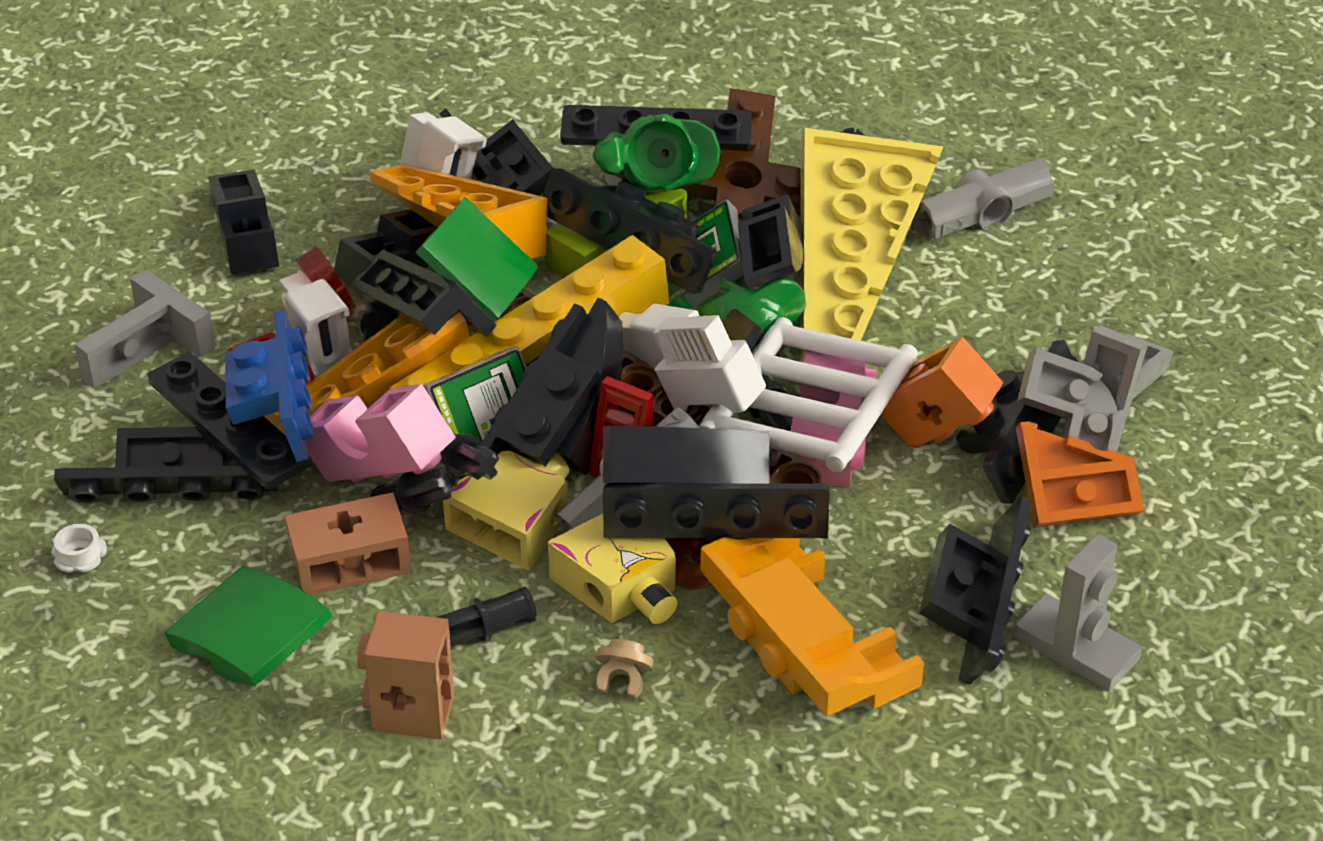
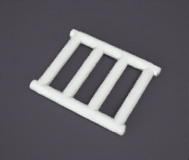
(855, 422)

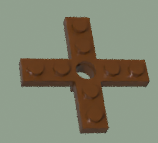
(751, 167)

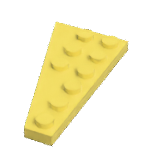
(853, 221)

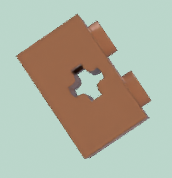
(348, 544)
(407, 674)

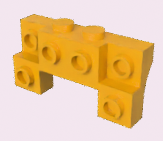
(799, 630)

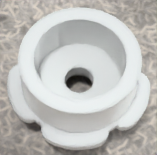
(78, 548)

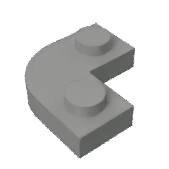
(1075, 394)

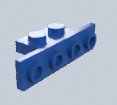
(272, 379)

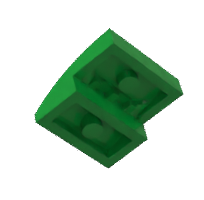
(478, 258)
(248, 625)

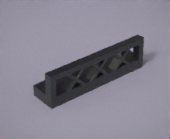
(417, 295)

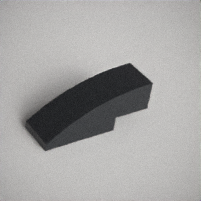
(243, 221)
(397, 233)
(770, 241)
(601, 347)
(684, 455)

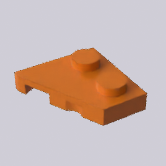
(1074, 480)

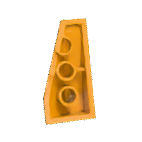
(435, 194)
(382, 362)

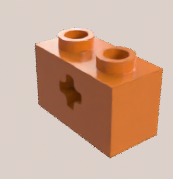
(942, 394)

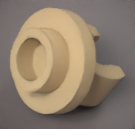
(623, 658)

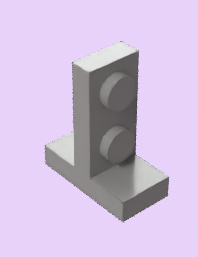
(157, 319)
(1126, 364)
(1076, 625)

